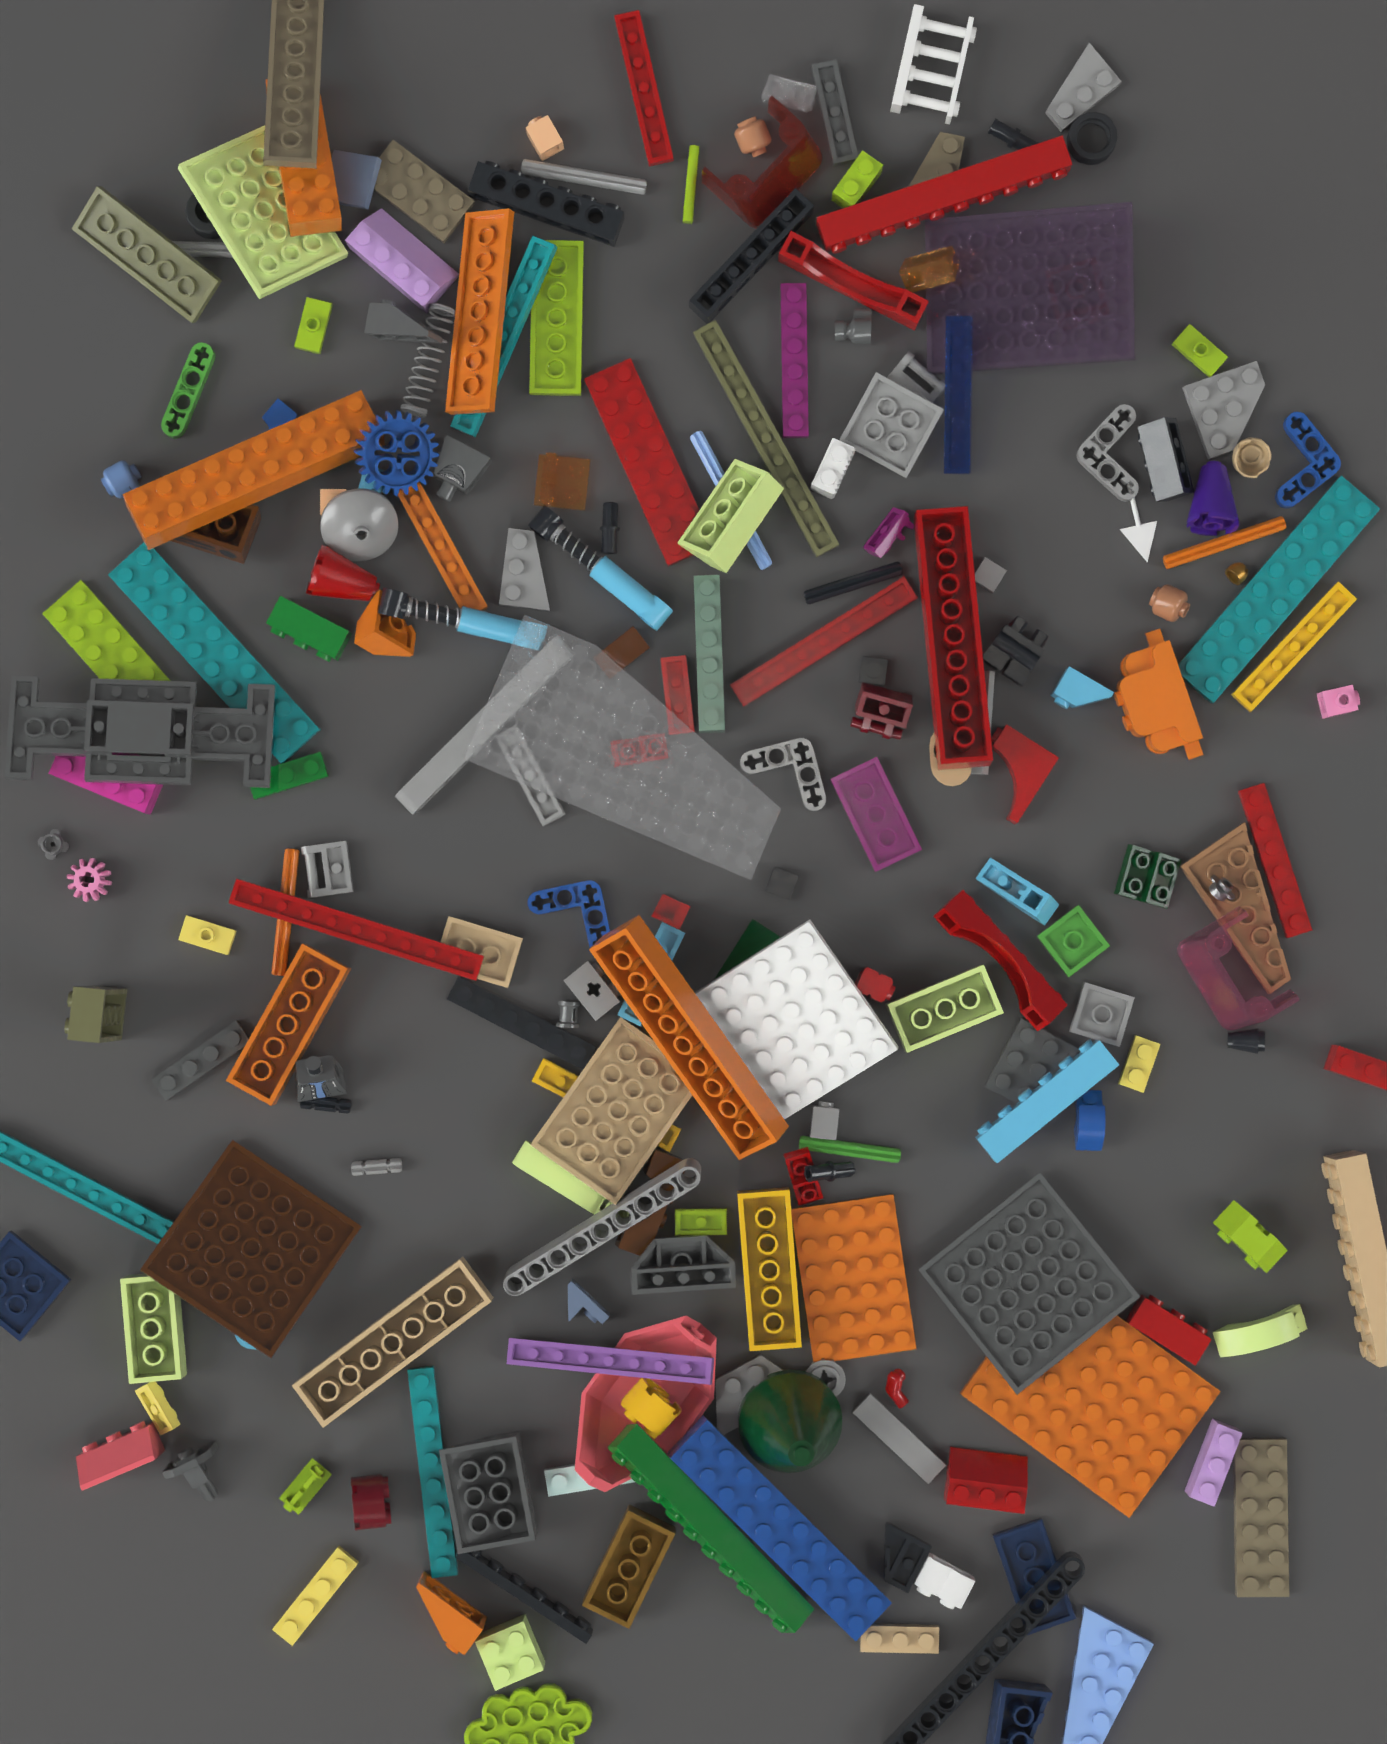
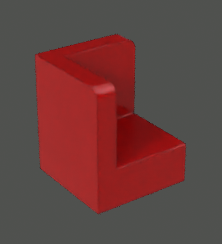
(671, 911)

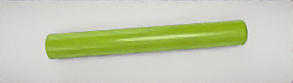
(690, 184)

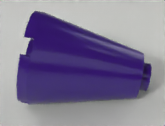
(1213, 502)

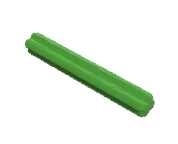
(850, 1149)

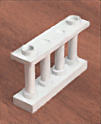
(914, 47)

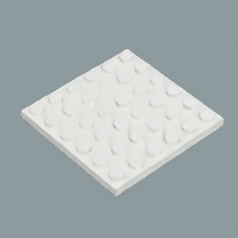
(797, 1019)

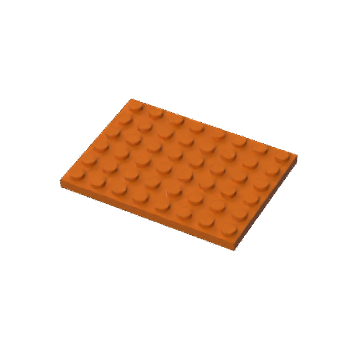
(1103, 1411)

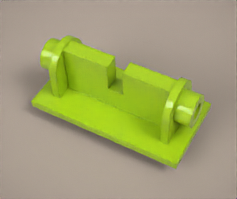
(305, 1486)

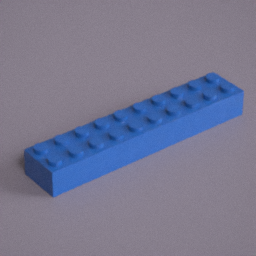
(779, 1528)

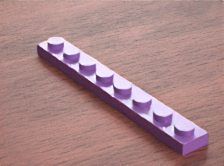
(610, 1361)

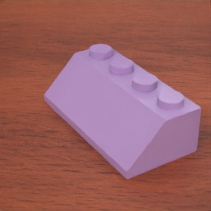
(401, 259)

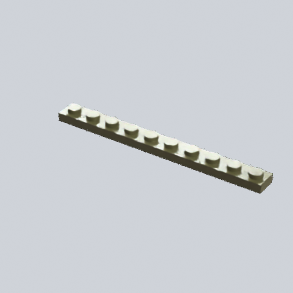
(765, 438)

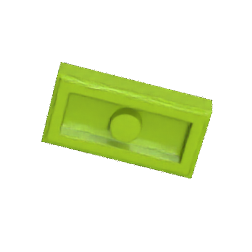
(313, 325)
(1199, 350)
(701, 1221)

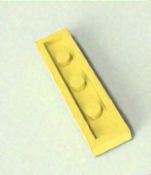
(315, 1595)

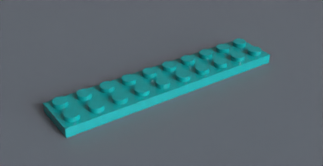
(1276, 589)
(208, 644)

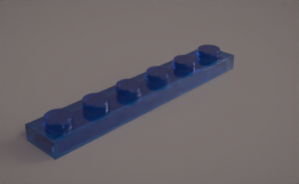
(958, 394)

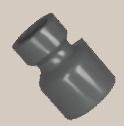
(857, 330)

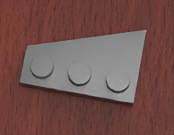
(1083, 89)
(522, 573)

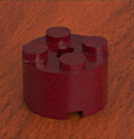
(368, 1501)

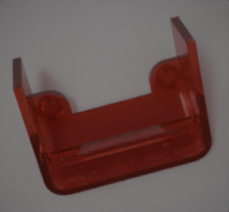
(789, 171)

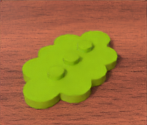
(530, 1718)

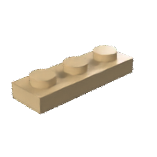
(901, 1638)

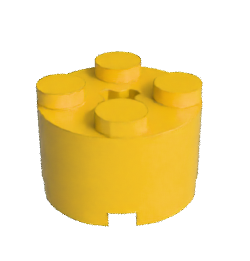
(650, 1406)

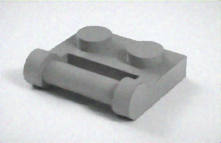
(904, 380)
(336, 869)

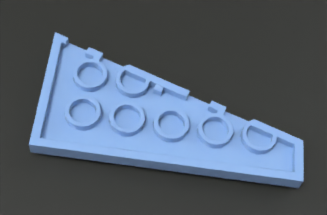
(1101, 1676)

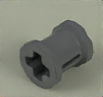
(568, 1014)

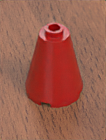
(340, 578)

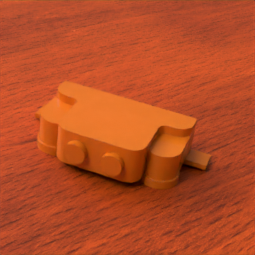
(1157, 699)

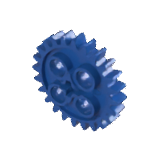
(398, 429)

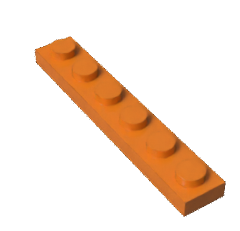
(442, 548)

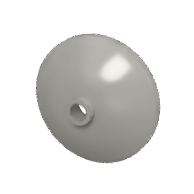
(355, 512)

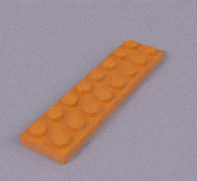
(479, 312)

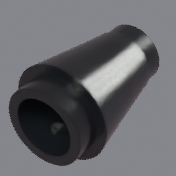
(1247, 1040)

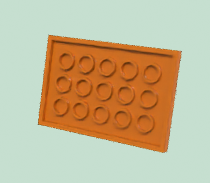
(853, 1278)

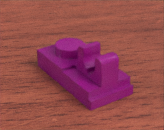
(887, 532)

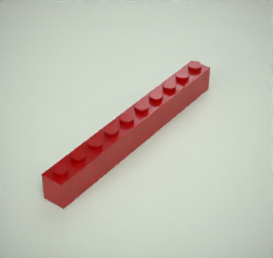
(944, 194)

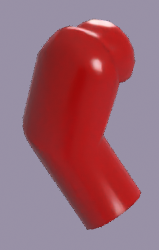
(894, 1385)

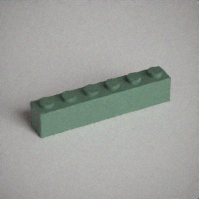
(709, 654)

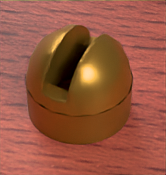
(1236, 573)

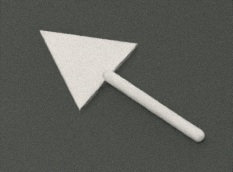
(1141, 534)

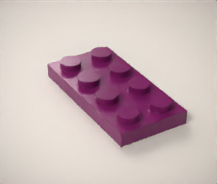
(875, 814)

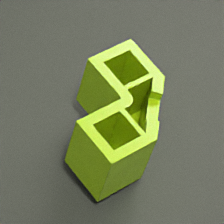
(1243, 1229)

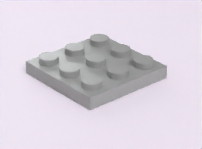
(891, 424)

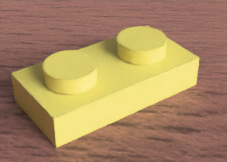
(1139, 1063)
(157, 1407)

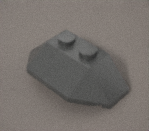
(682, 1265)

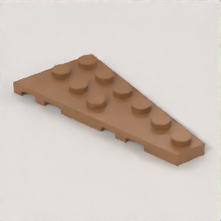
(1256, 934)

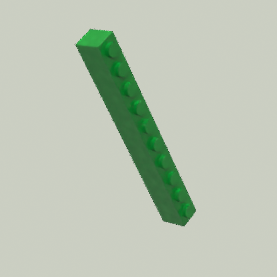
(710, 1528)

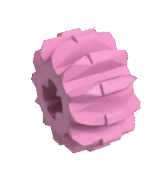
(86, 870)

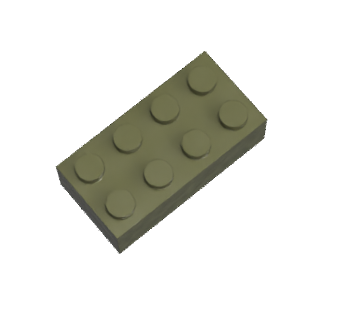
(96, 1014)

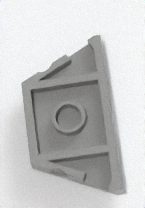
(734, 1385)

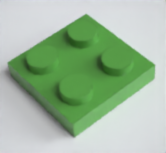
(1073, 941)

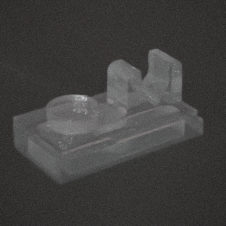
(790, 93)

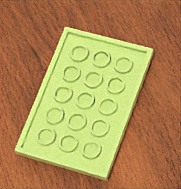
(251, 217)

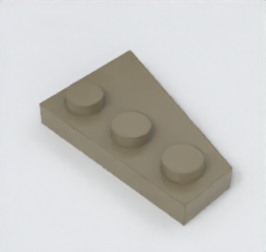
(941, 159)

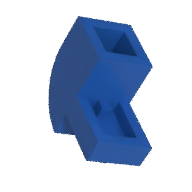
(1090, 1121)

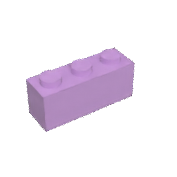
(1213, 1462)

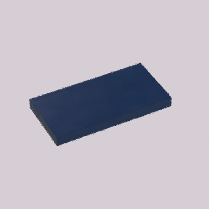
(1025, 1559)

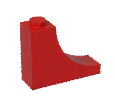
(1027, 764)

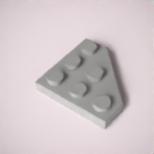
(1223, 406)

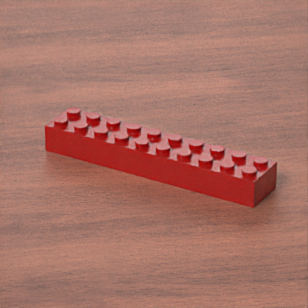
(953, 638)

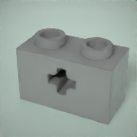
(578, 984)

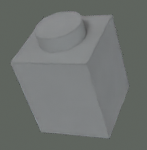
(824, 1121)

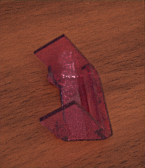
(1201, 959)

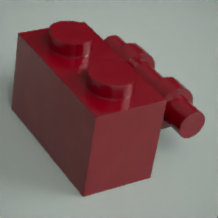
(883, 706)

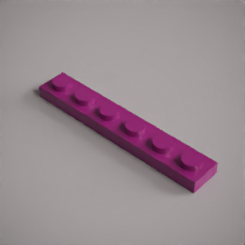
(794, 360)

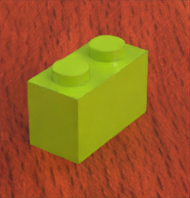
(857, 181)

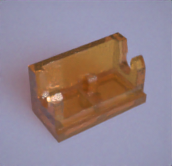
(929, 269)

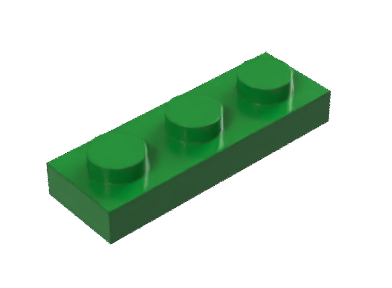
(293, 774)

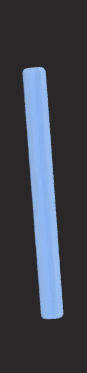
(716, 473)

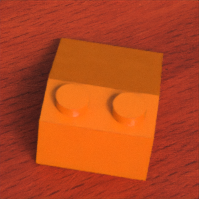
(453, 1616)

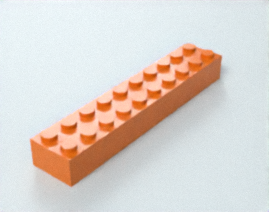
(250, 470)
(689, 1037)

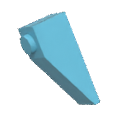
(1018, 891)

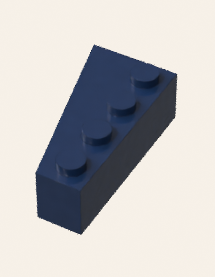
(1016, 1711)

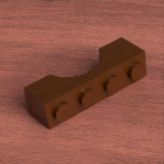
(641, 1234)

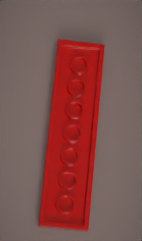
(645, 455)

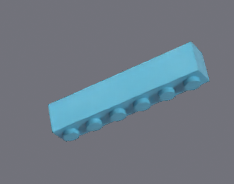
(1046, 1100)

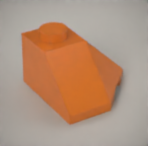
(384, 633)

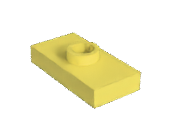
(207, 935)

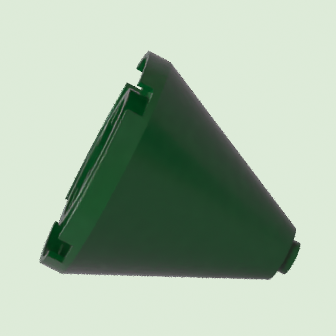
(790, 1421)

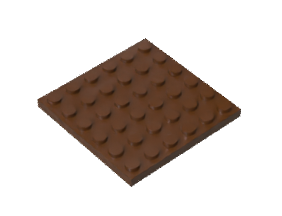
(251, 1249)

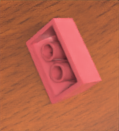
(118, 1454)

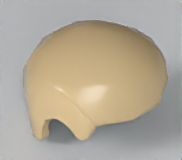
(1251, 457)

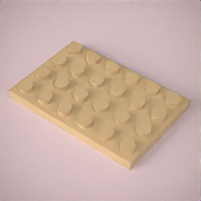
(614, 1112)

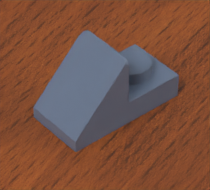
(579, 1298)

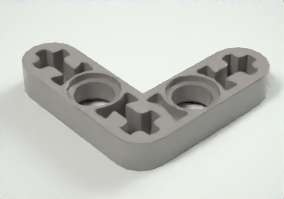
(1100, 448)
(789, 759)

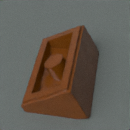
(626, 647)

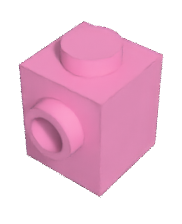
(1338, 701)

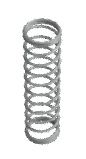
(442, 310)

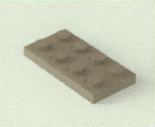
(421, 192)

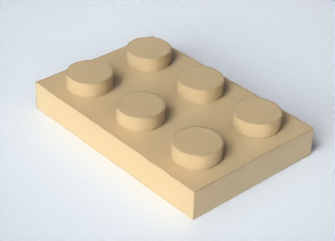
(498, 948)

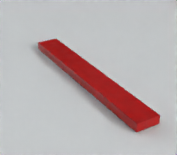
(823, 641)

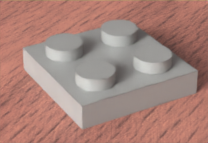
(1101, 1014)

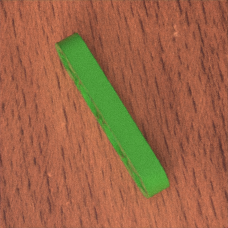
(184, 389)

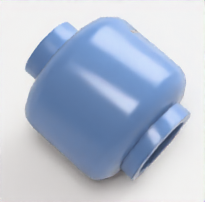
(120, 478)

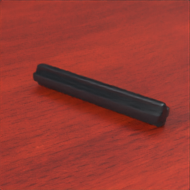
(853, 582)

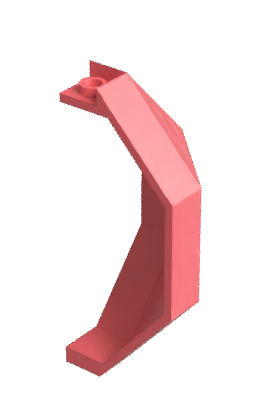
(601, 1408)

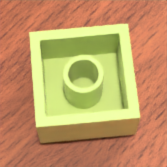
(510, 1652)

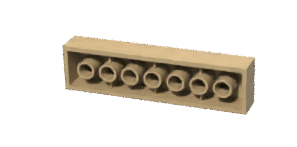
(1362, 1246)
(392, 1342)

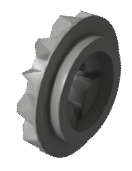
(833, 1370)

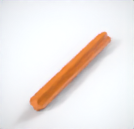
(1224, 542)
(283, 928)

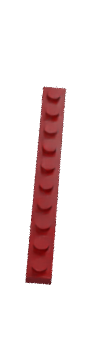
(356, 929)

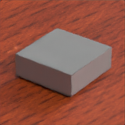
(989, 575)

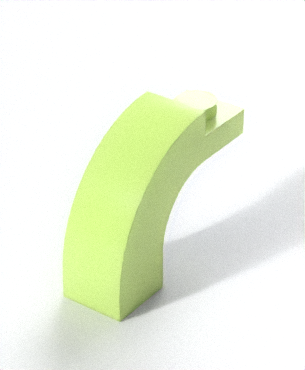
(1260, 1333)

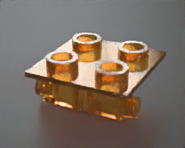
(562, 482)

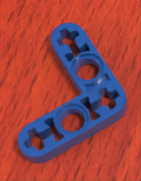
(1315, 459)
(578, 899)

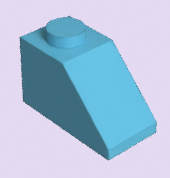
(1078, 690)

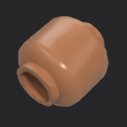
(752, 136)
(1169, 603)

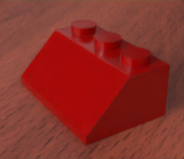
(986, 1480)

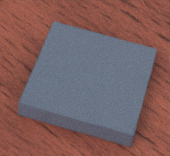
(355, 177)

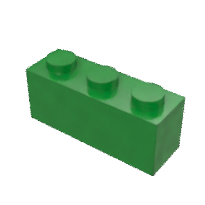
(308, 629)

